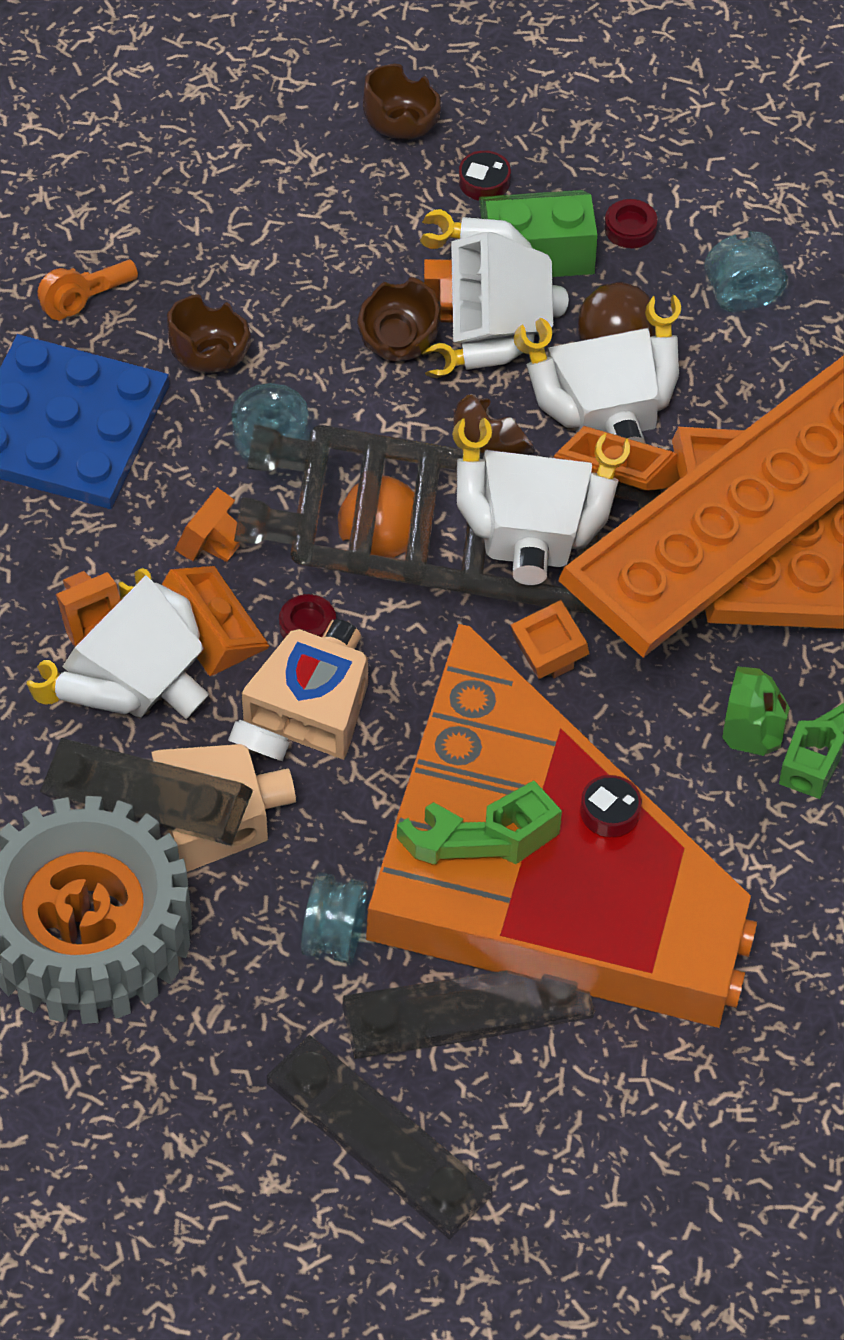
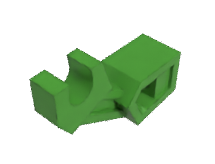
(809, 770)
(451, 838)

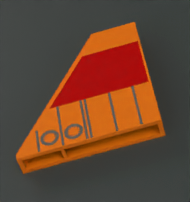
(620, 915)

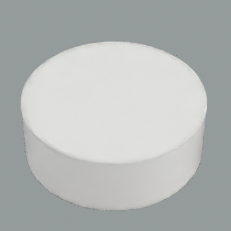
(259, 739)

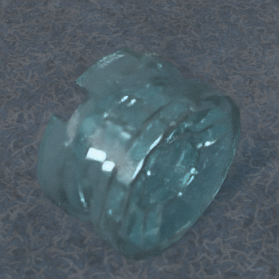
(745, 272)
(272, 407)
(334, 918)

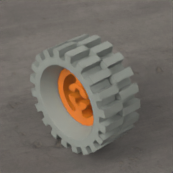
(122, 947)

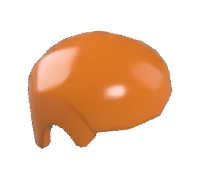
(391, 520)

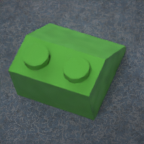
(554, 224)

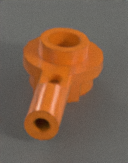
(67, 291)

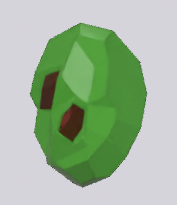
(755, 713)

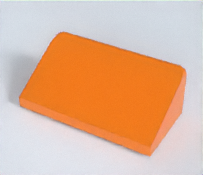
(644, 468)
(223, 623)

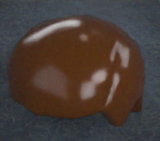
(393, 95)
(613, 311)
(400, 320)
(196, 327)
(505, 434)

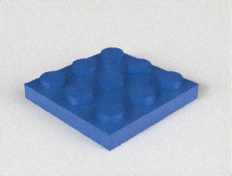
(73, 419)

